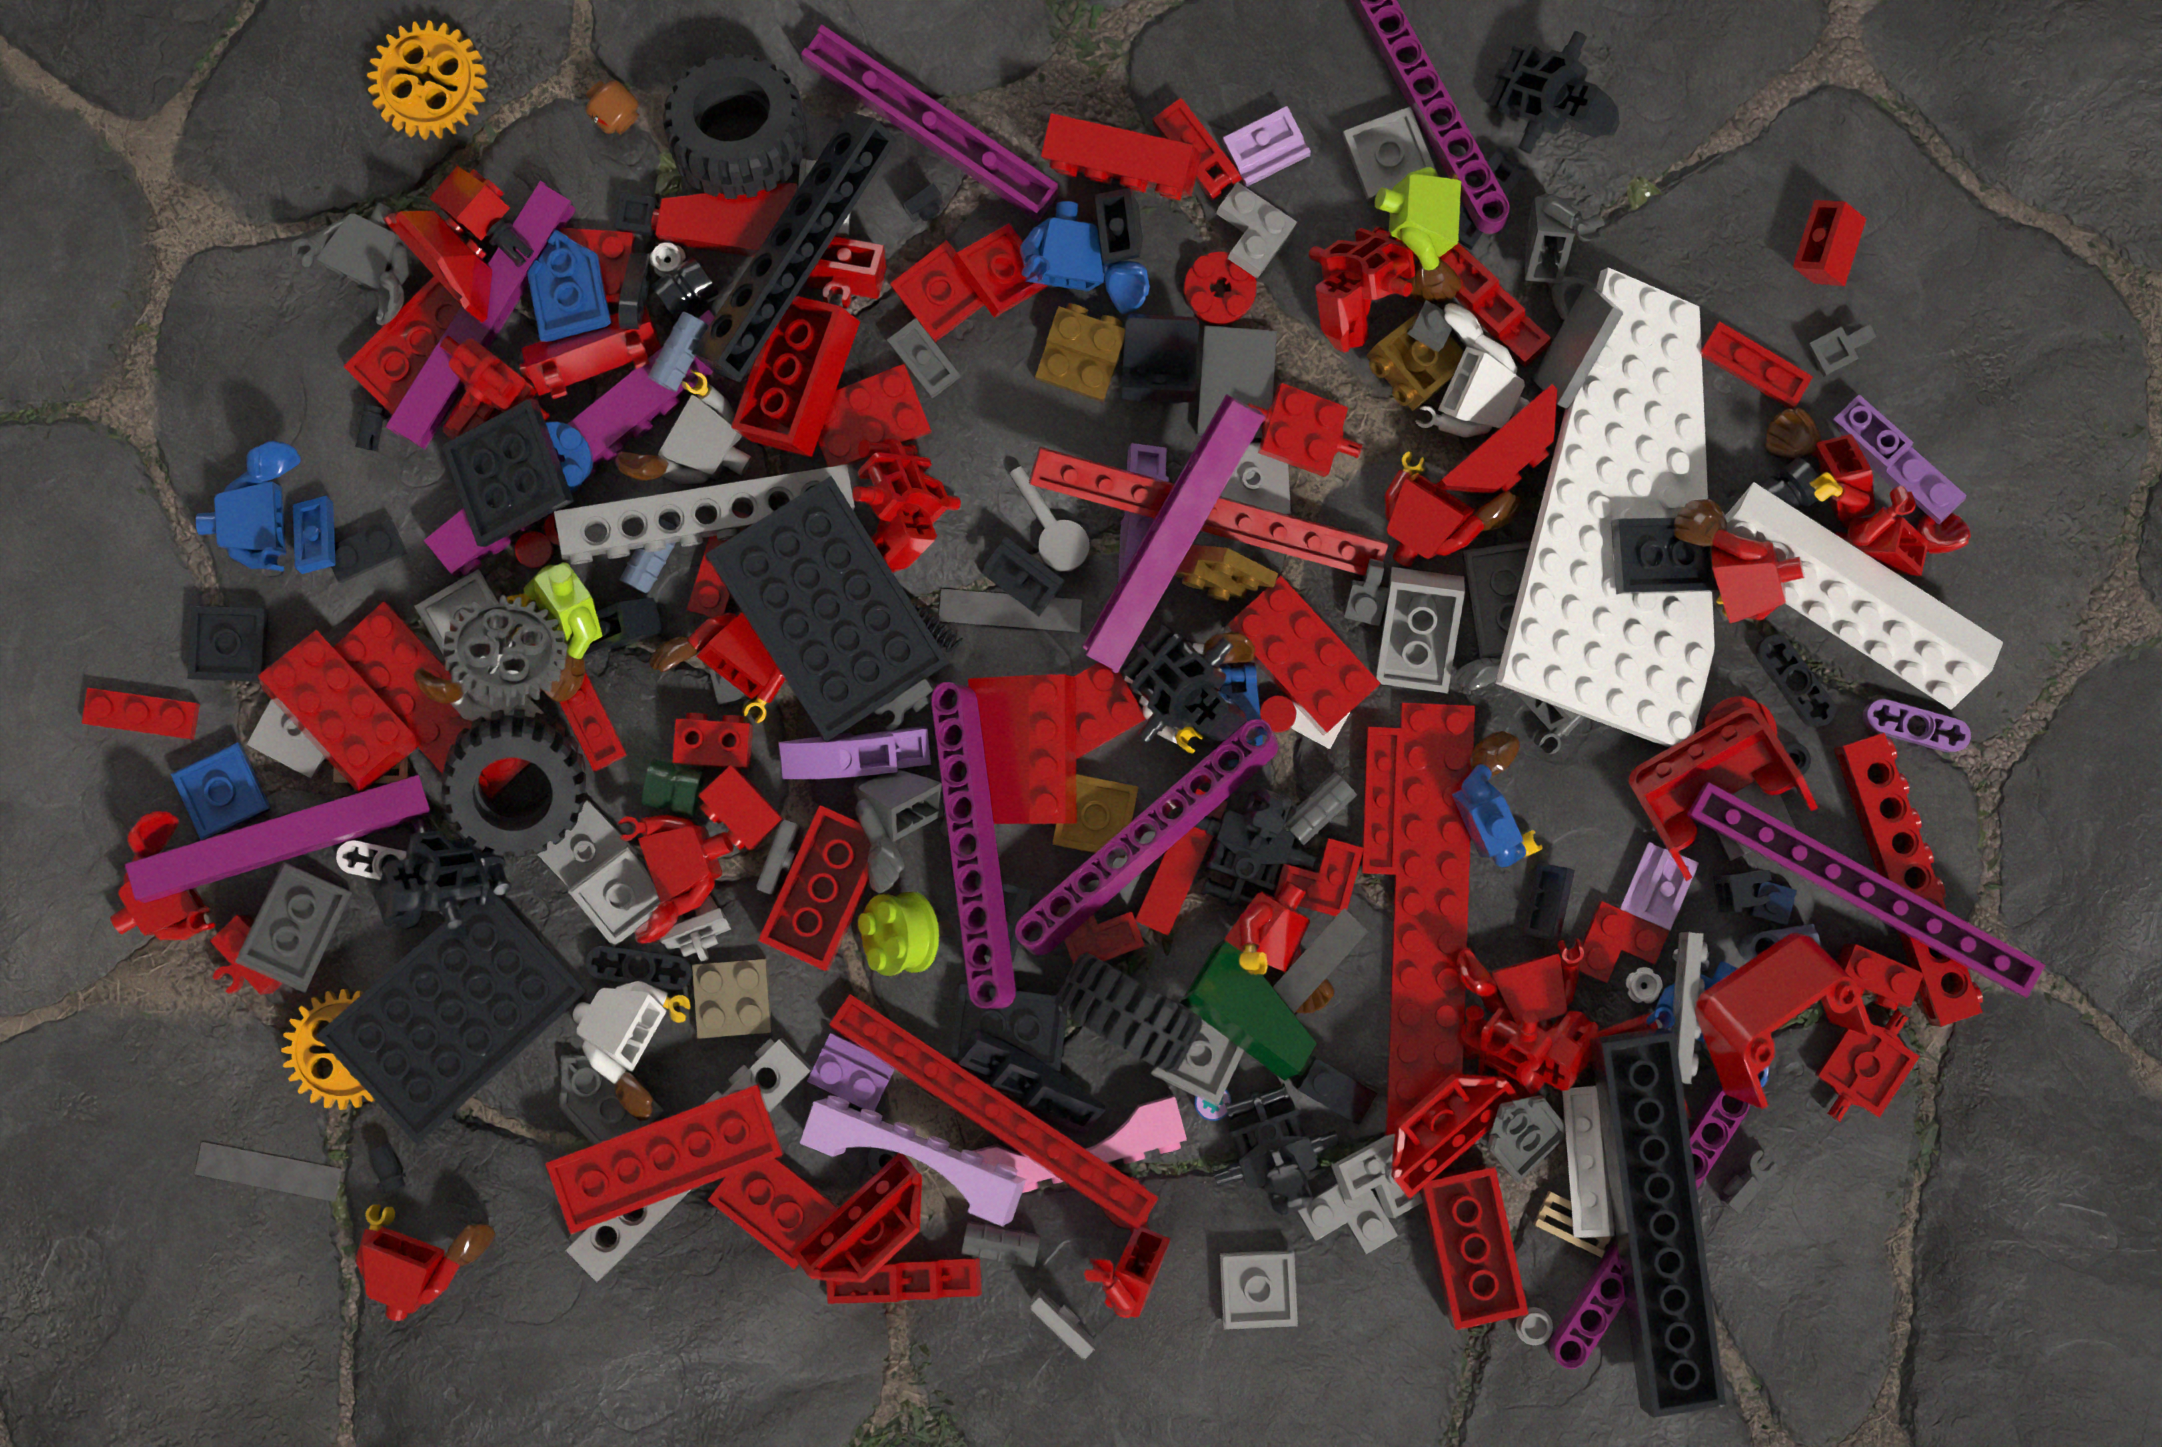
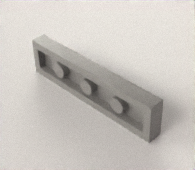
(1688, 988)

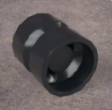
(685, 289)
(1793, 484)

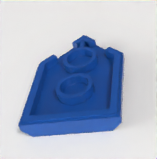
(567, 290)

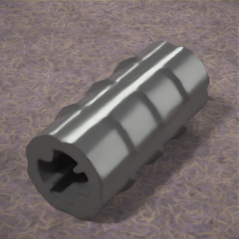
(1319, 808)
(1001, 1244)

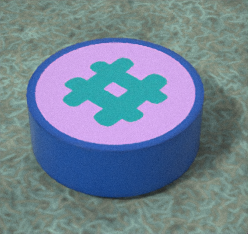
(1210, 1111)

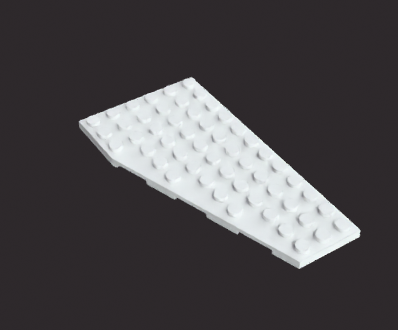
(1622, 452)

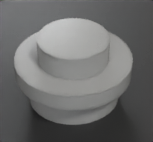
(1534, 1327)

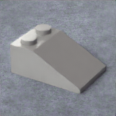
(1420, 629)

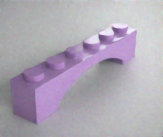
(988, 1189)

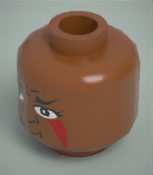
(612, 106)

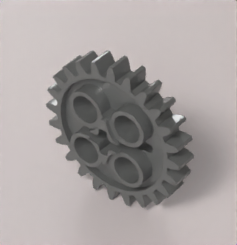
(475, 636)

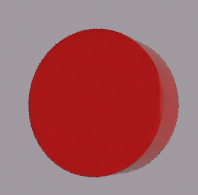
(534, 550)
(1278, 713)

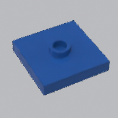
(221, 791)

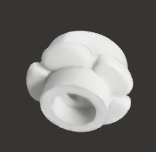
(664, 250)
(1653, 982)

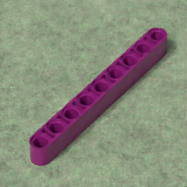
(1436, 102)
(1142, 855)
(984, 859)
(1609, 1267)

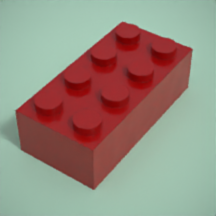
(1120, 155)
(796, 377)
(1303, 656)
(338, 711)
(820, 891)
(1473, 1247)

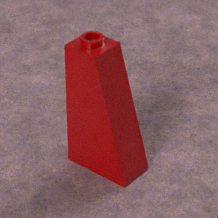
(721, 223)

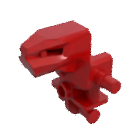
(1355, 276)
(488, 385)
(902, 499)
(1526, 1052)

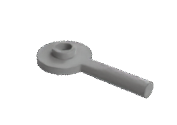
(1063, 542)

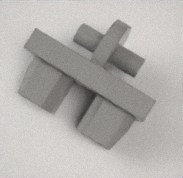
(699, 932)

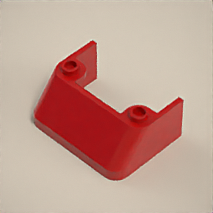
(1726, 754)
(1762, 997)

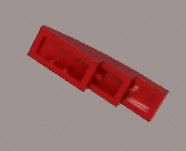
(1495, 307)
(912, 1281)

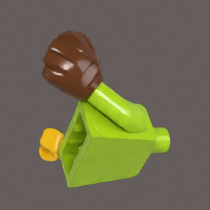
(1426, 219)
(571, 604)

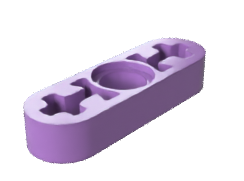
(1944, 723)

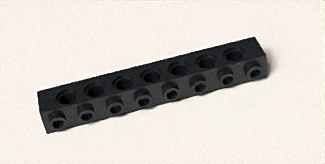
(794, 246)

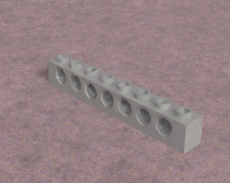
(574, 522)
(599, 1257)

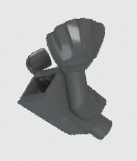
(1549, 244)
(363, 253)
(1485, 671)
(890, 810)

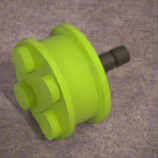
(900, 933)

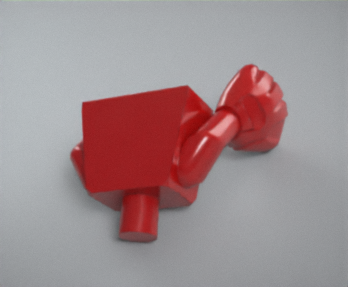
(1897, 542)
(681, 866)
(168, 917)
(1536, 986)
(1136, 1271)

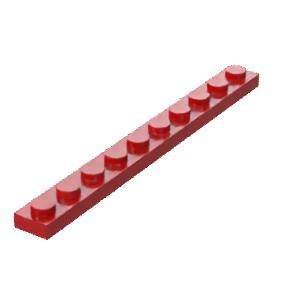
(1227, 518)
(994, 1112)

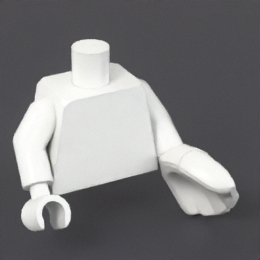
(1483, 386)

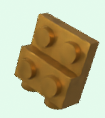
(1081, 352)
(1413, 367)
(1223, 572)

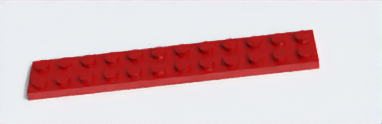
(1429, 907)

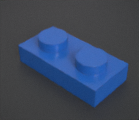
(314, 534)

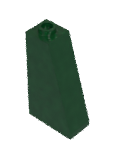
(1249, 1013)

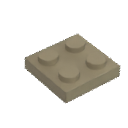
(732, 998)

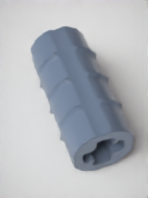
(677, 352)
(645, 566)

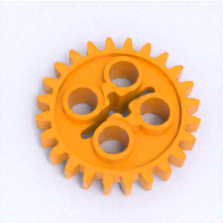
(415, 109)
(341, 1083)

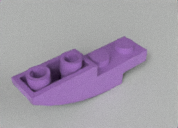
(1896, 461)
(1149, 462)
(854, 754)

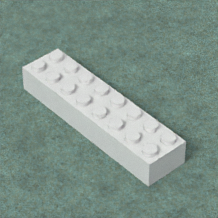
(1869, 602)

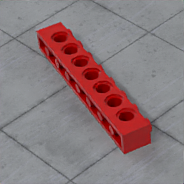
(1879, 831)

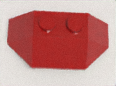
(447, 256)
(1508, 450)
(1445, 1127)
(866, 1227)

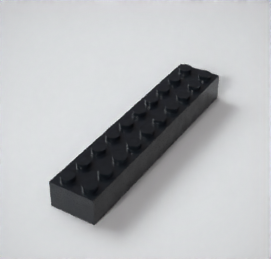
(1657, 1222)

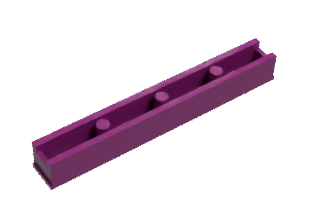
(930, 123)
(436, 384)
(1172, 532)
(277, 839)

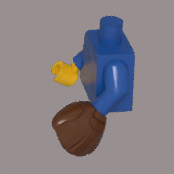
(1485, 807)

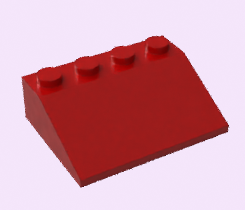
(1029, 747)

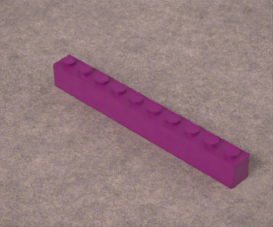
(606, 426)
(1866, 890)

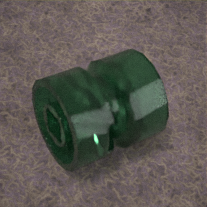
(673, 787)

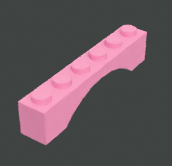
(1148, 1128)

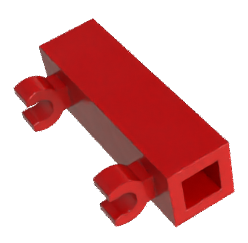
(584, 355)

